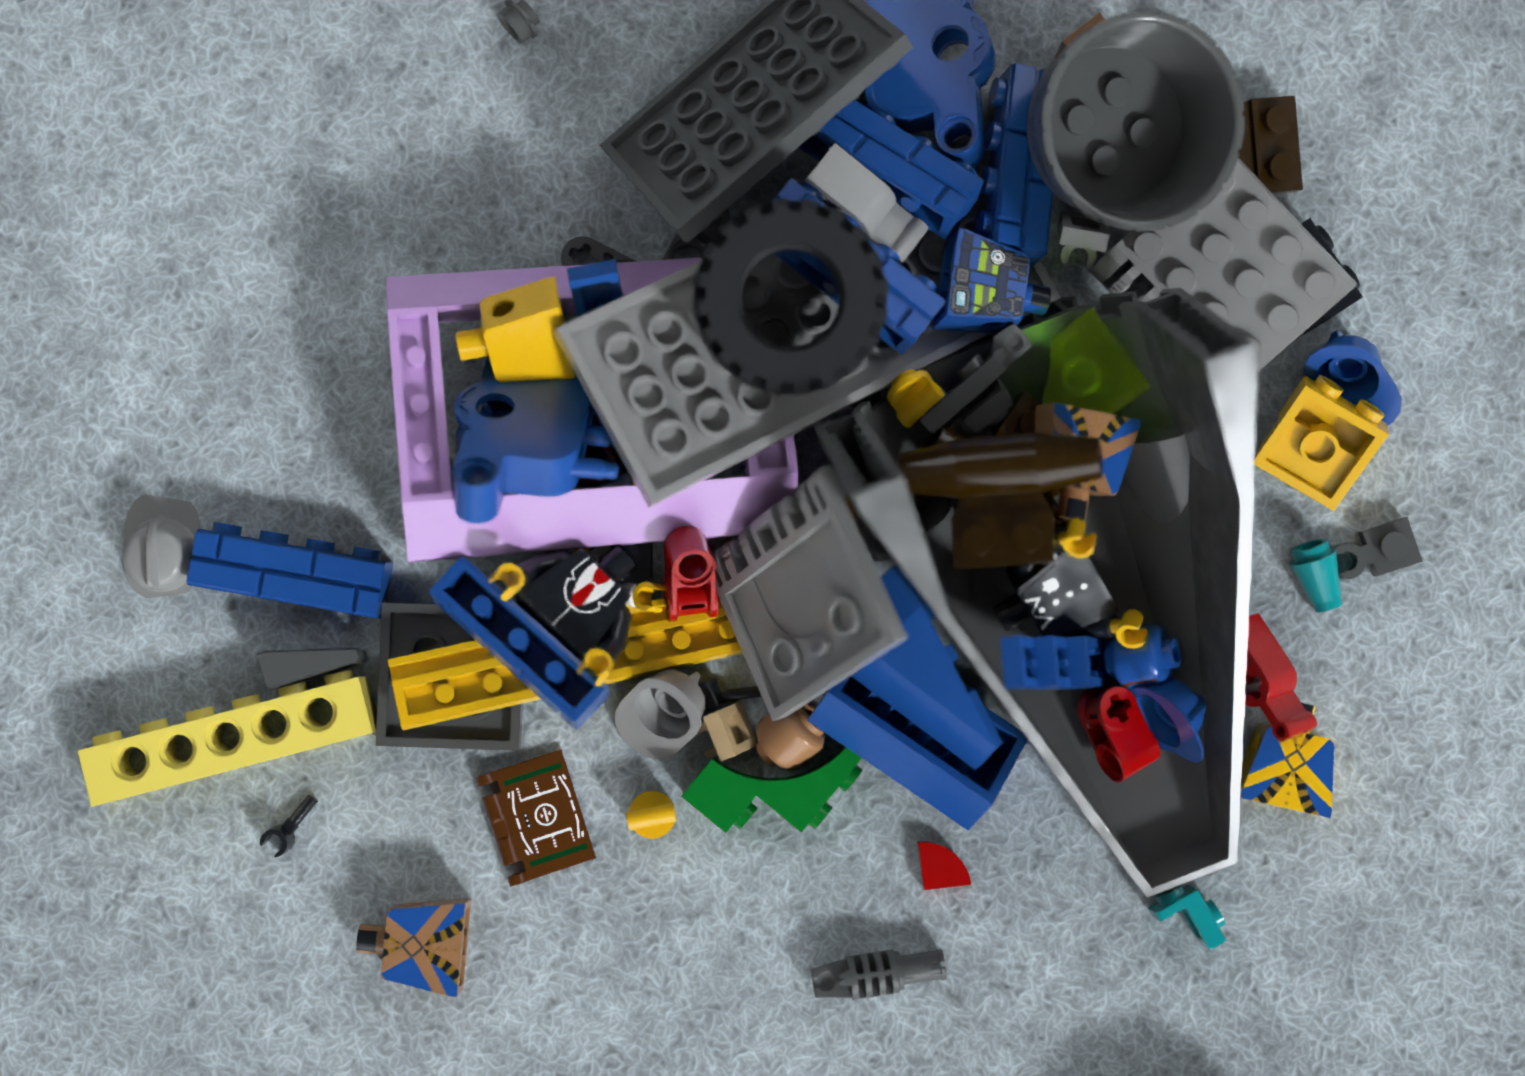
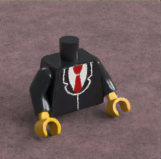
(575, 602)

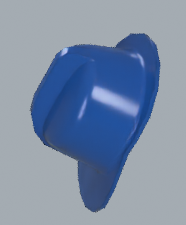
(1357, 370)
(1173, 716)

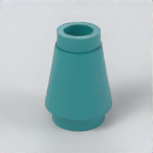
(1318, 573)

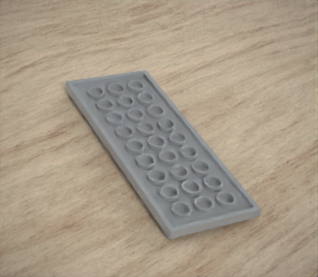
(689, 418)

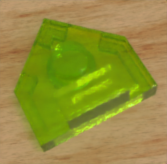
(1092, 368)

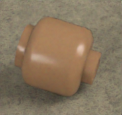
(789, 740)

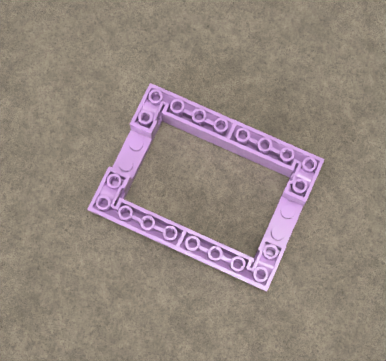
(525, 521)

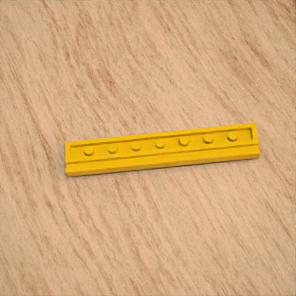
(471, 681)

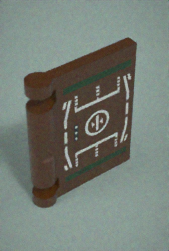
(537, 817)

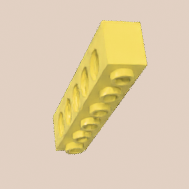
(112, 778)

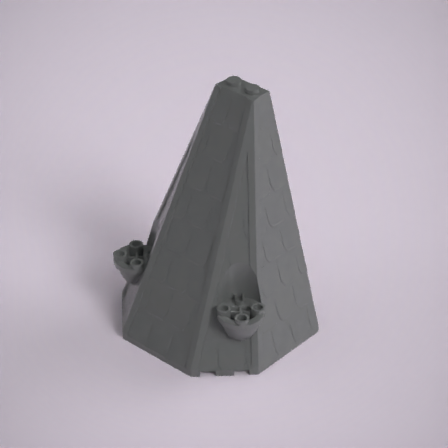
(1163, 546)

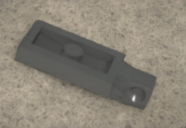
(977, 375)

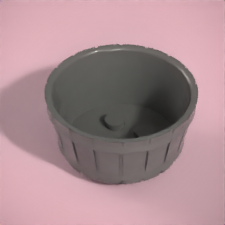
(1137, 121)

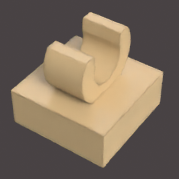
(729, 732)

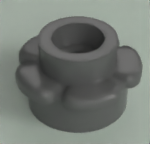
(519, 20)

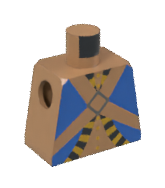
(1117, 441)
(422, 944)

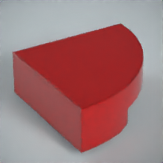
(940, 867)

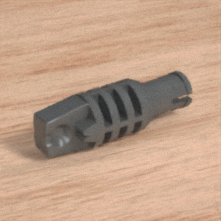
(875, 974)

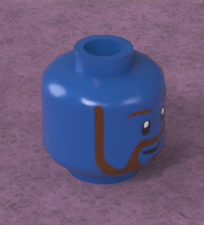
(1146, 665)

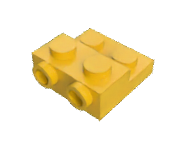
(1322, 441)

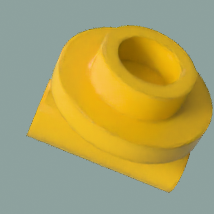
(913, 395)
(651, 814)

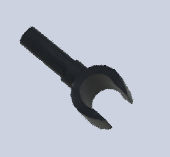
(715, 697)
(287, 829)

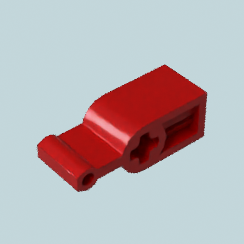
(1271, 683)

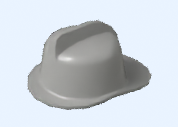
(159, 545)
(661, 713)

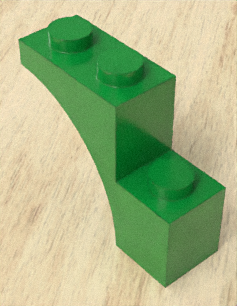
(801, 799)

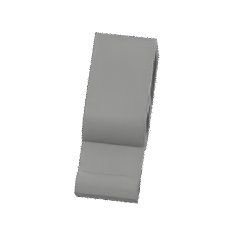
(867, 199)

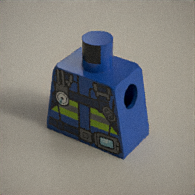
(985, 286)

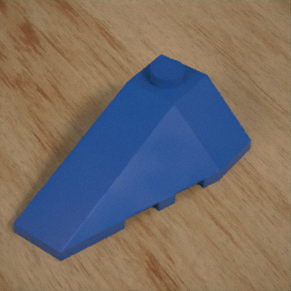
(923, 681)

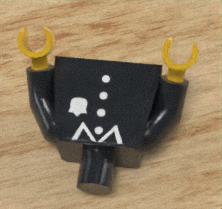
(1068, 594)

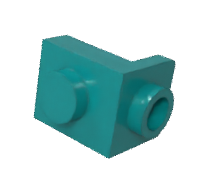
(1201, 915)

